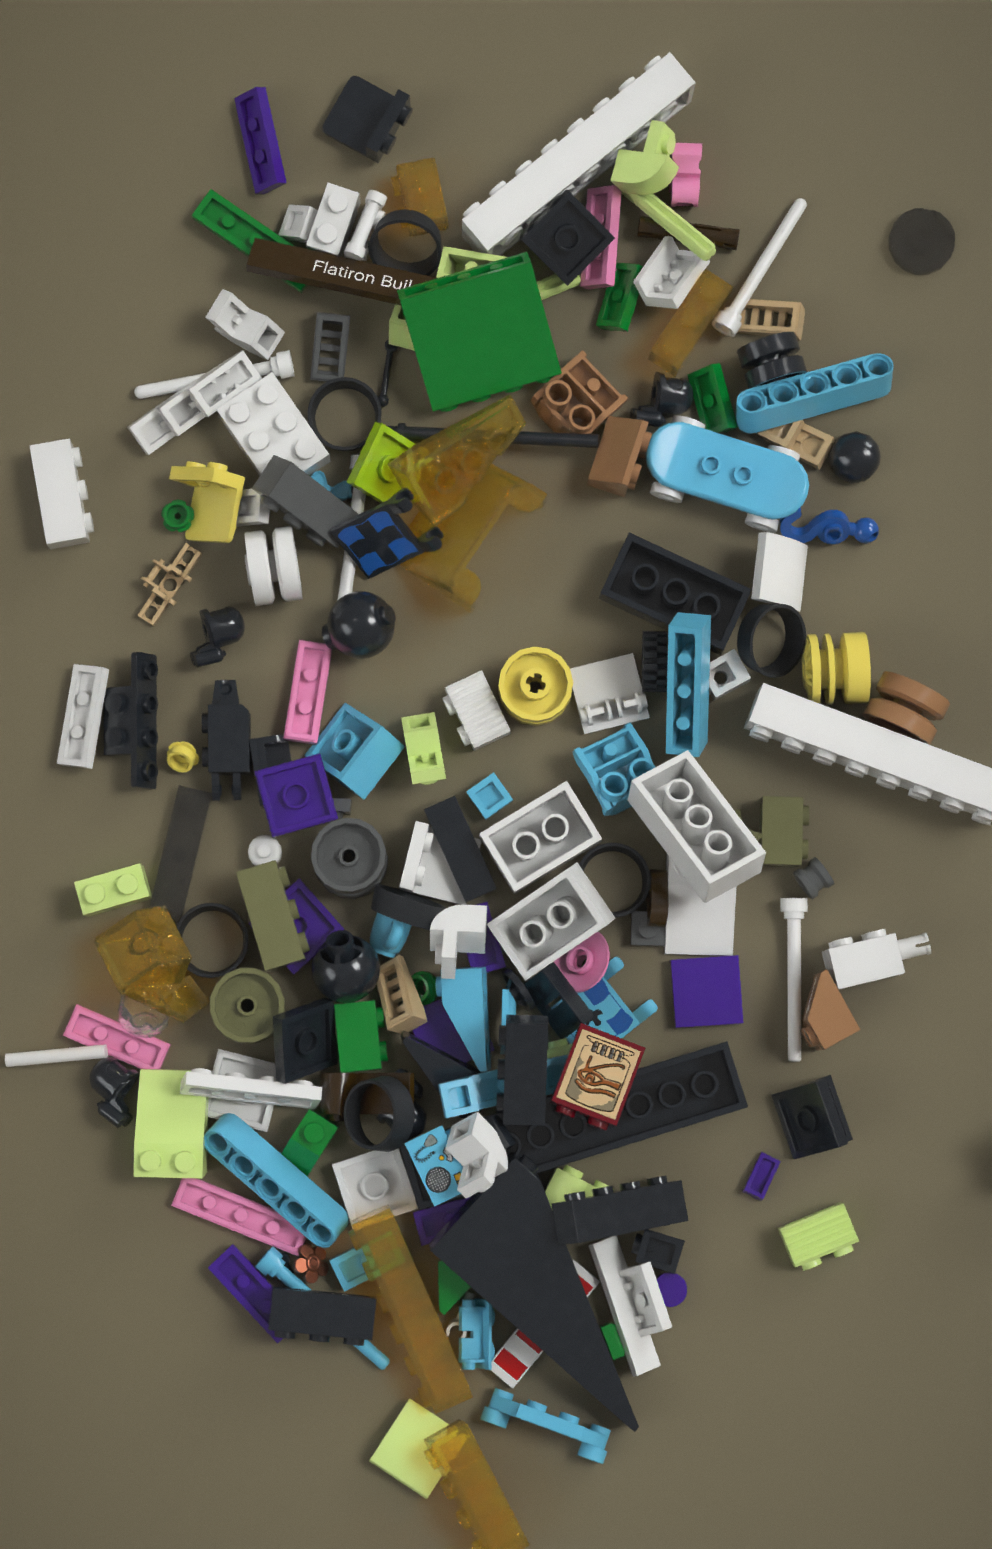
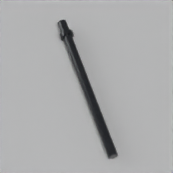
(522, 438)

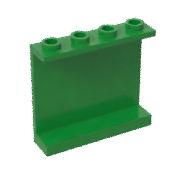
(480, 332)

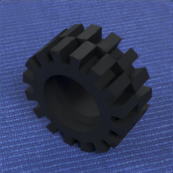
(654, 661)

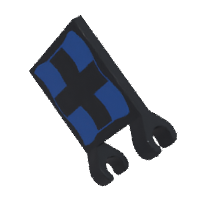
(382, 539)

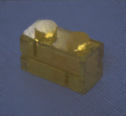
(421, 192)

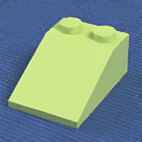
(169, 1127)

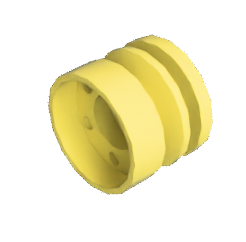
(837, 668)

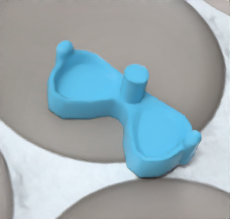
(341, 490)

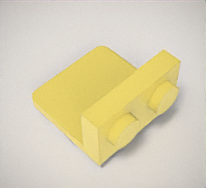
(214, 500)

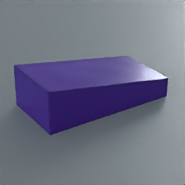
(761, 1176)

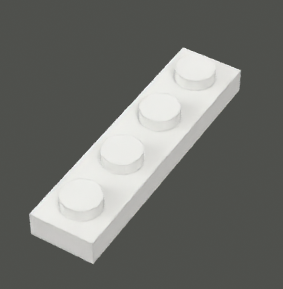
(237, 1087)

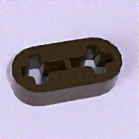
(657, 899)

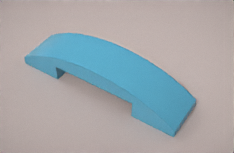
(481, 1089)

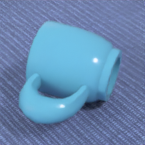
(388, 935)

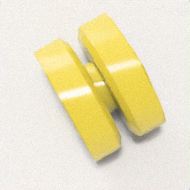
(539, 666)

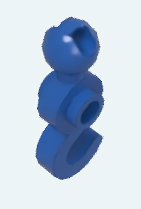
(830, 527)

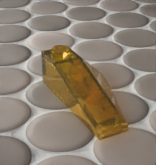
(453, 460)

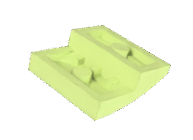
(403, 1449)

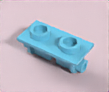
(478, 1350)

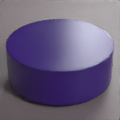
(672, 1288)

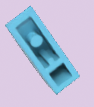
(467, 1007)

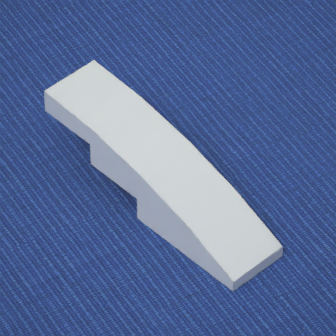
(194, 402)

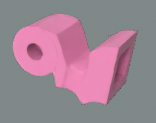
(686, 183)

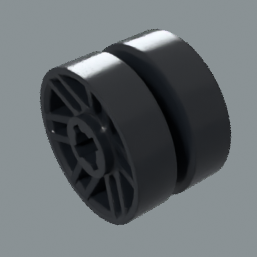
(771, 359)

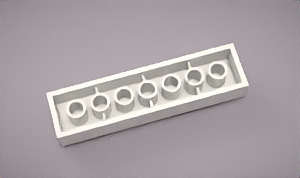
(579, 156)
(872, 752)

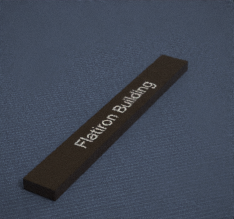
(330, 271)

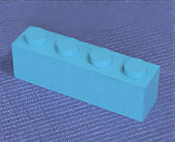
(688, 683)

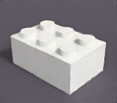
(270, 424)
(540, 837)
(551, 921)

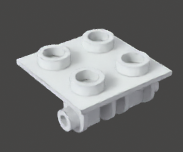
(609, 693)

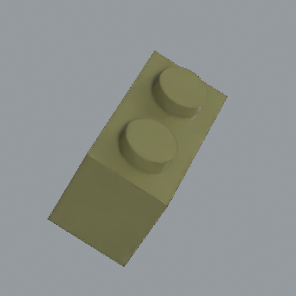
(782, 830)

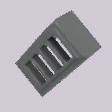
(330, 318)

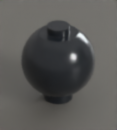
(359, 625)
(345, 967)

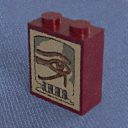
(597, 1077)

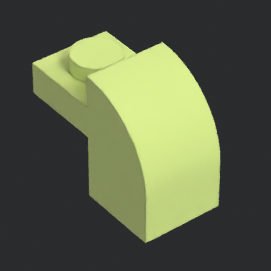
(647, 170)
(423, 748)

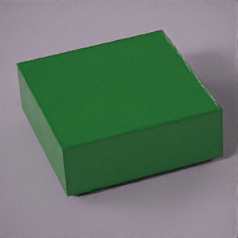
(612, 1340)

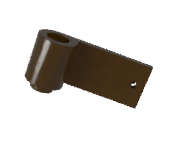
(374, 1101)

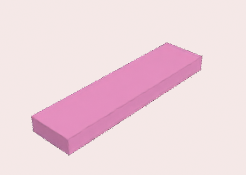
(237, 1214)

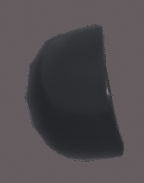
(855, 457)

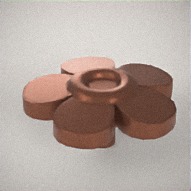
(311, 1263)

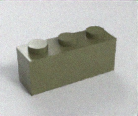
(272, 915)

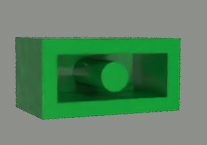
(359, 1036)

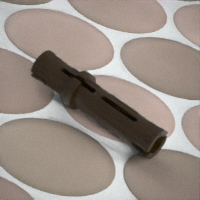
(721, 237)

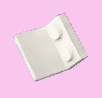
(427, 869)

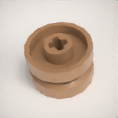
(906, 707)

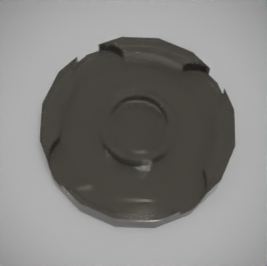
(921, 241)

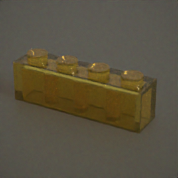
(473, 1488)

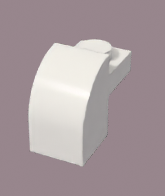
(244, 326)
(457, 930)
(480, 1153)

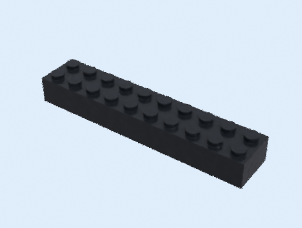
(659, 1101)

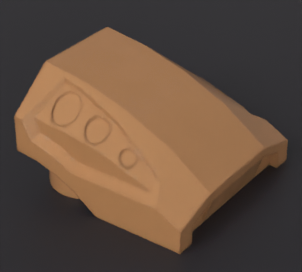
(577, 393)

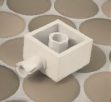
(872, 958)

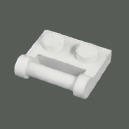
(371, 215)

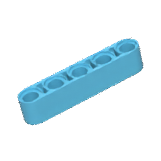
(814, 393)
(276, 1180)

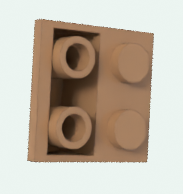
(617, 454)

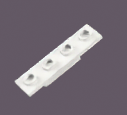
(633, 1303)

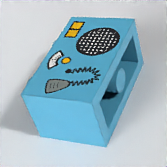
(435, 1165)

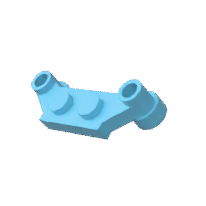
(592, 1440)

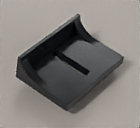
(567, 1015)

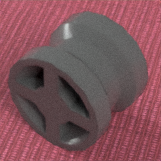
(813, 878)

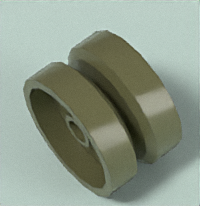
(227, 999)

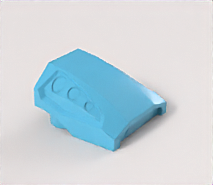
(612, 766)

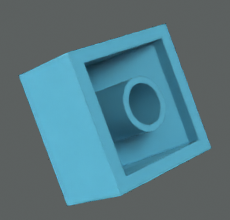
(356, 750)

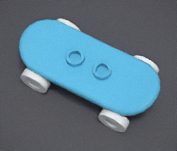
(727, 472)

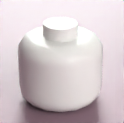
(264, 849)

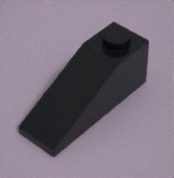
(437, 1063)

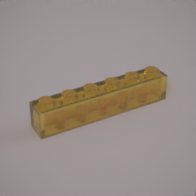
(411, 1309)

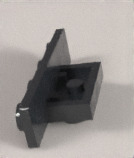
(132, 721)

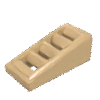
(783, 308)
(410, 1013)

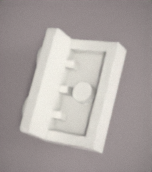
(669, 275)

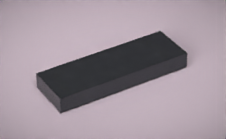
(460, 849)

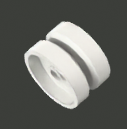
(272, 566)

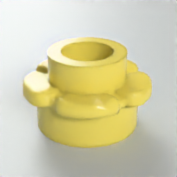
(182, 756)

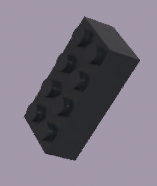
(661, 583)

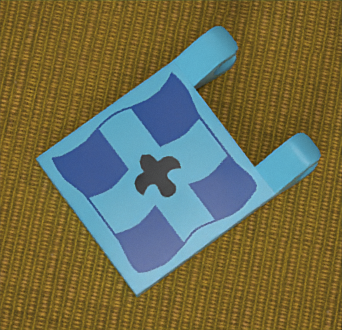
(609, 1010)

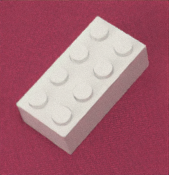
(696, 826)

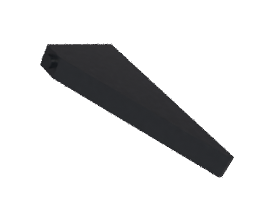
(511, 1256)

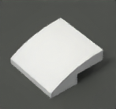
(779, 570)

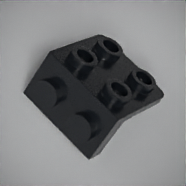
(367, 118)

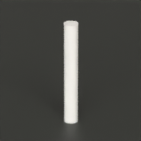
(56, 1055)

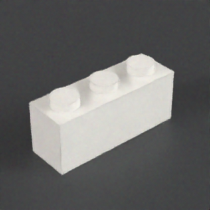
(61, 493)

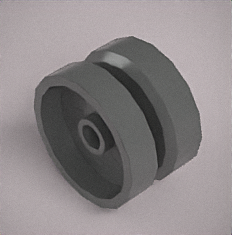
(355, 877)

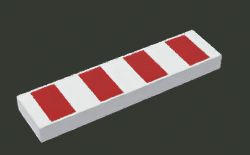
(520, 1352)

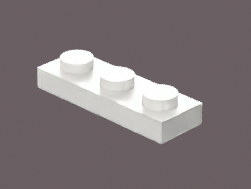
(83, 716)

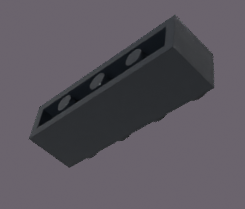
(619, 1212)

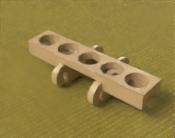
(159, 590)

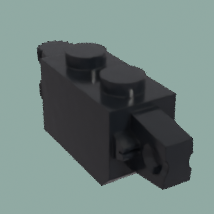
(228, 738)

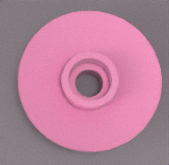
(596, 952)

